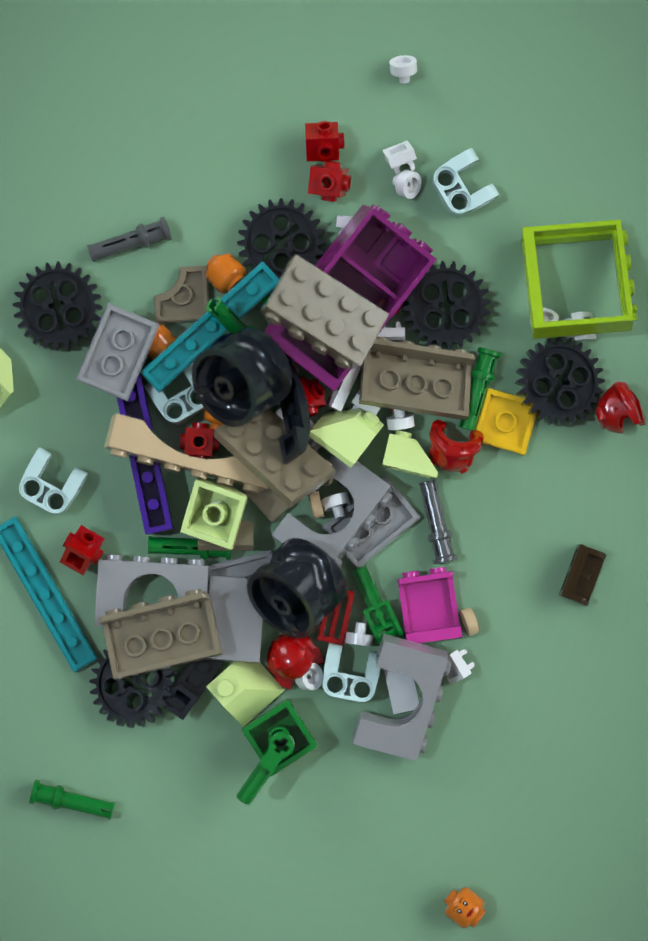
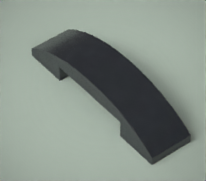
(296, 420)
(192, 685)

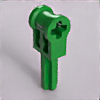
(378, 613)
(265, 767)

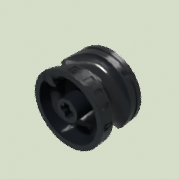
(241, 377)
(297, 588)

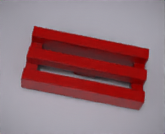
(331, 639)

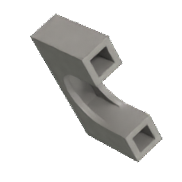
(368, 494)
(118, 576)
(406, 734)

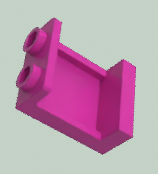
(429, 606)

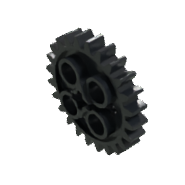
(263, 225)
(471, 304)
(34, 312)
(539, 369)
(121, 703)

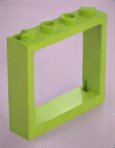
(578, 233)

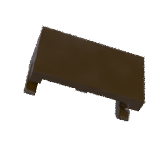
(582, 574)

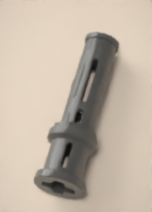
(142, 236)
(439, 534)

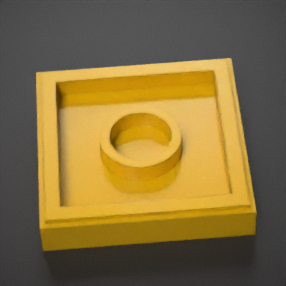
(505, 421)

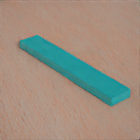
(208, 329)
(45, 595)

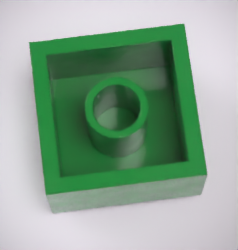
(280, 718)

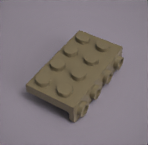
(324, 313)
(417, 378)
(259, 450)
(161, 634)

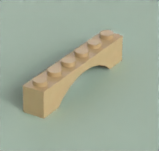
(134, 438)

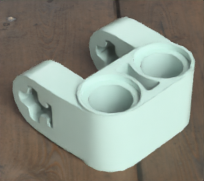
(458, 189)
(182, 399)
(42, 499)
(349, 681)

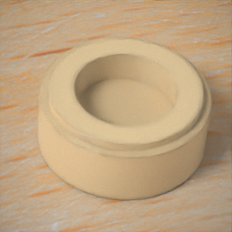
(316, 505)
(469, 621)

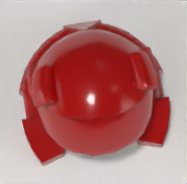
(617, 405)
(453, 455)
(292, 658)

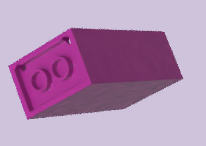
(373, 261)

